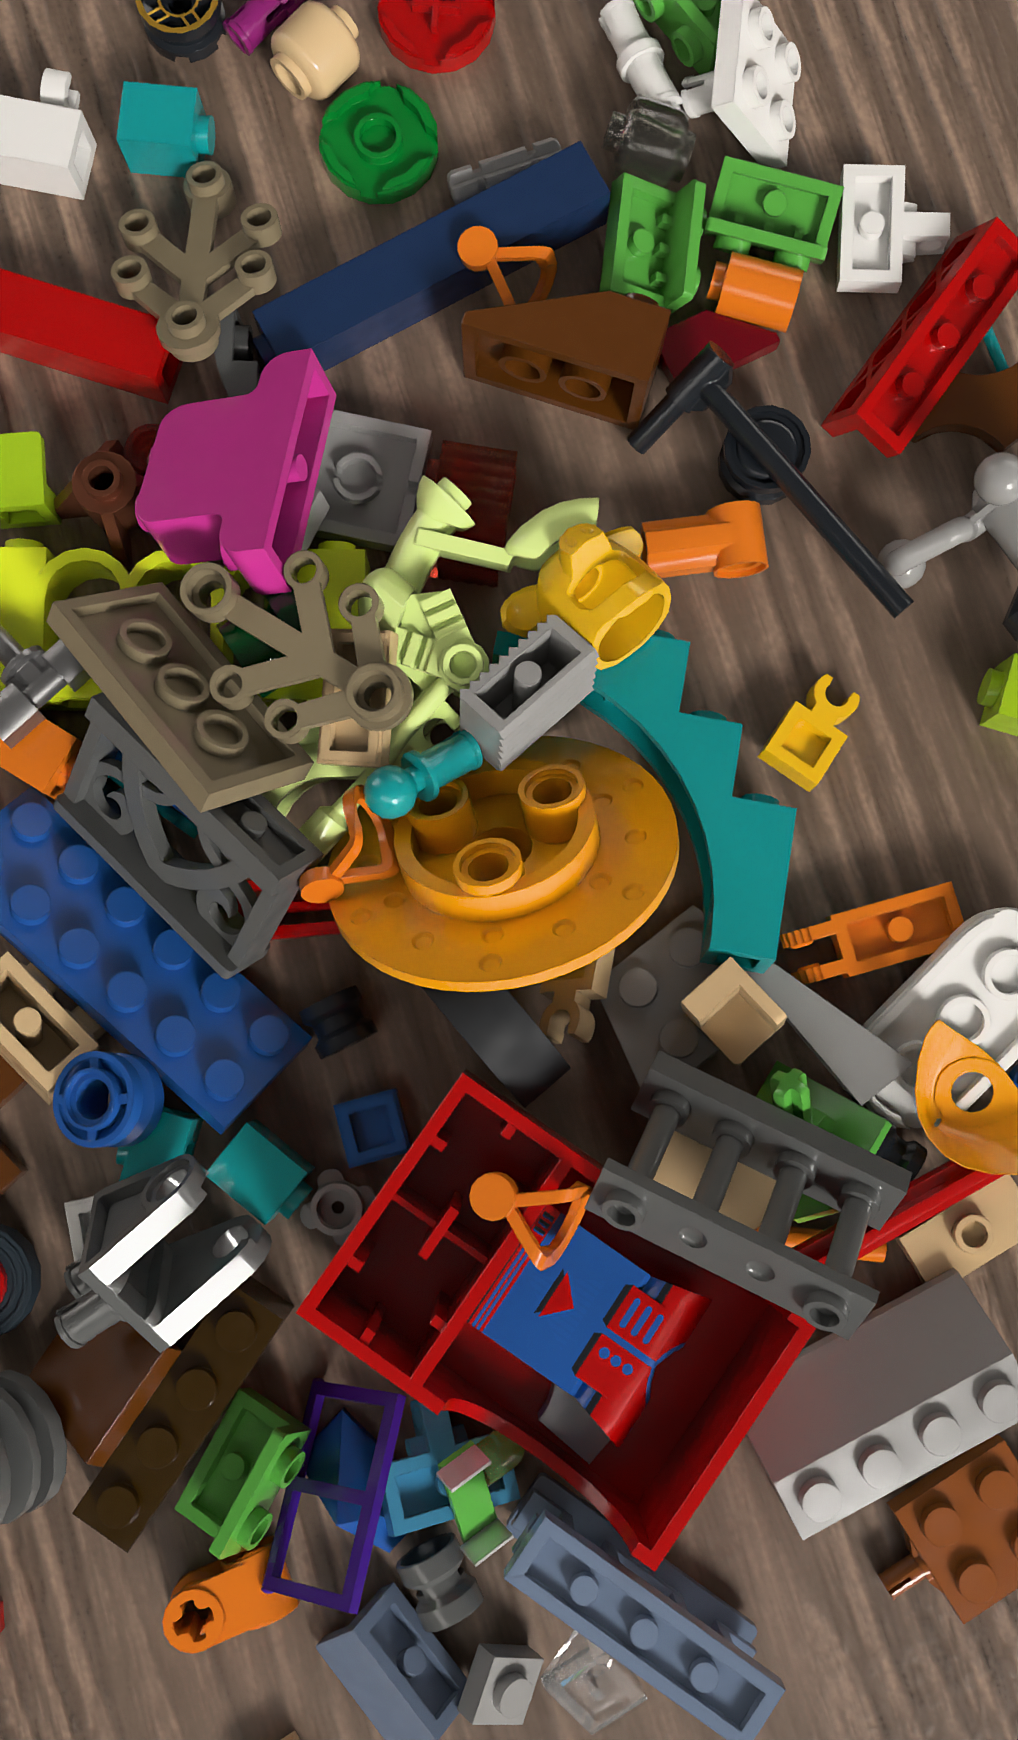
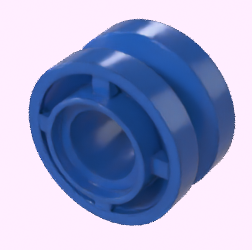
(83, 1093)

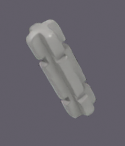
(466, 183)

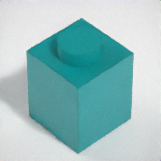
(163, 129)
(262, 1173)

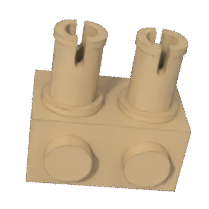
(36, 1030)

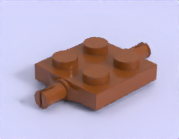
(961, 1530)

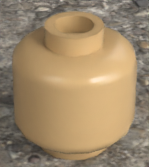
(315, 50)

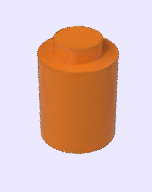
(755, 290)

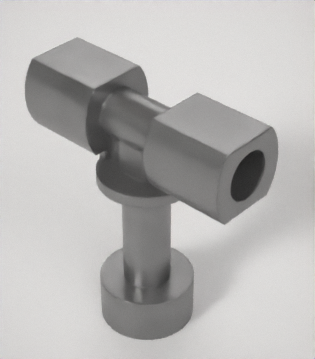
(31, 682)

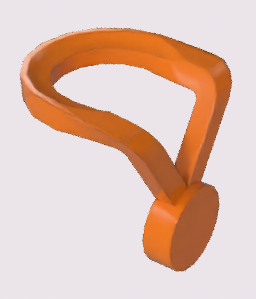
(481, 252)
(326, 882)
(497, 1197)

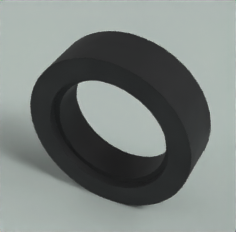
(504, 1039)

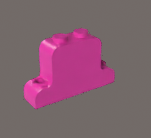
(241, 473)

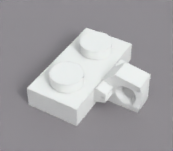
(881, 229)

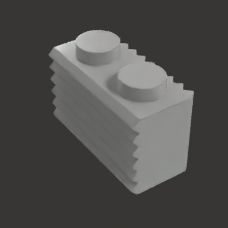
(528, 691)

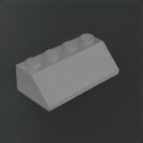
(886, 1404)

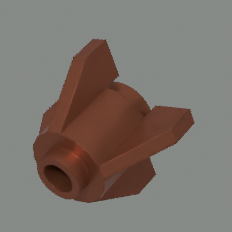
(105, 491)

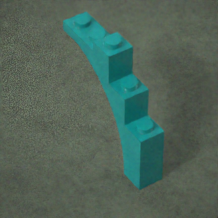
(737, 841)

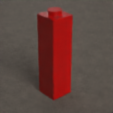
(84, 337)

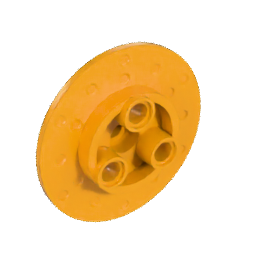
(515, 871)

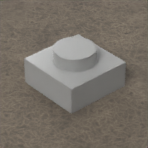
(500, 1684)

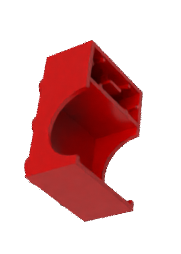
(427, 1259)

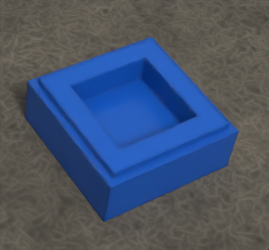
(372, 1127)

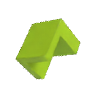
(23, 483)

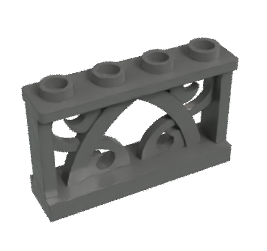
(192, 897)

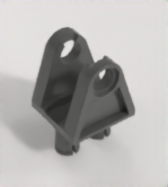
(142, 1279)

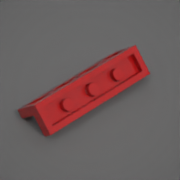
(930, 340)

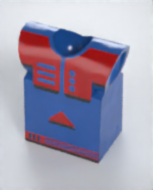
(589, 1322)

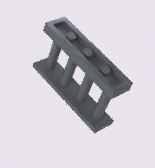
(776, 1145)

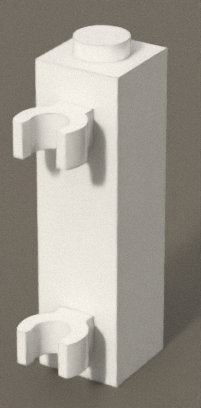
(48, 141)

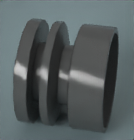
(30, 1447)

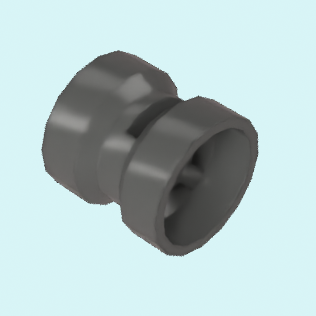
(442, 1586)

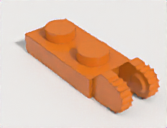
(881, 933)

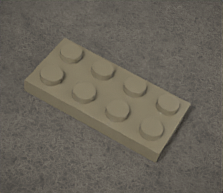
(157, 676)

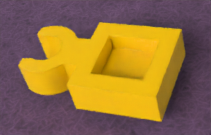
(806, 738)

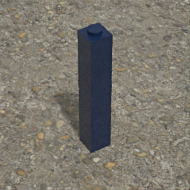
(422, 267)

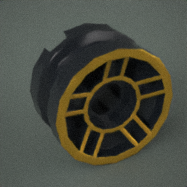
(183, 35)

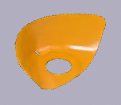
(976, 1139)

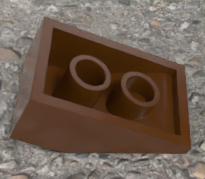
(571, 352)

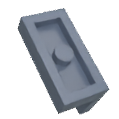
(395, 1669)

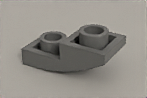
(235, 356)

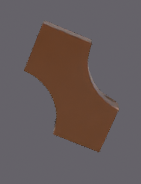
(978, 407)

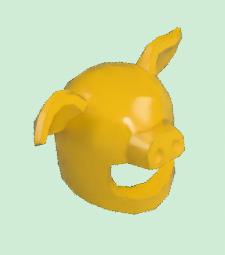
(597, 590)

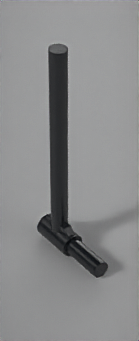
(705, 386)

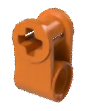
(234, 1598)

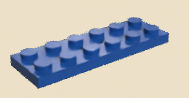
(132, 972)

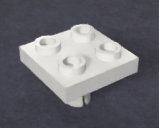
(750, 82)

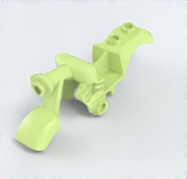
(432, 634)

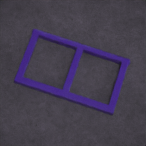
(370, 1499)

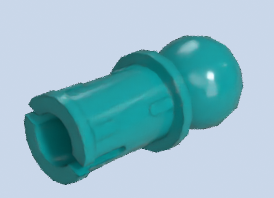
(394, 789)

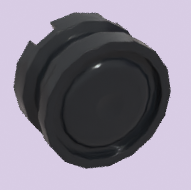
(743, 475)

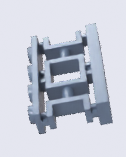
(647, 1620)

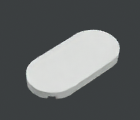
(969, 988)

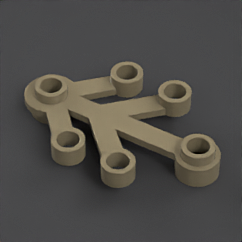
(192, 324)
(307, 653)

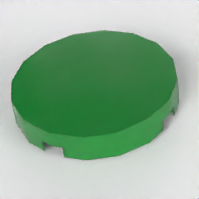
(378, 142)

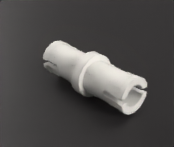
(638, 54)

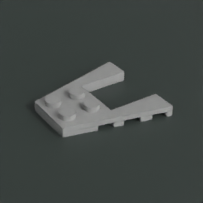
(649, 1017)

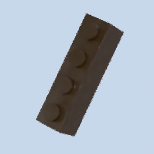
(182, 1413)

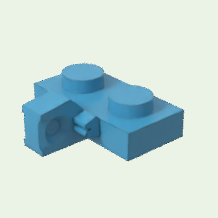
(414, 1492)

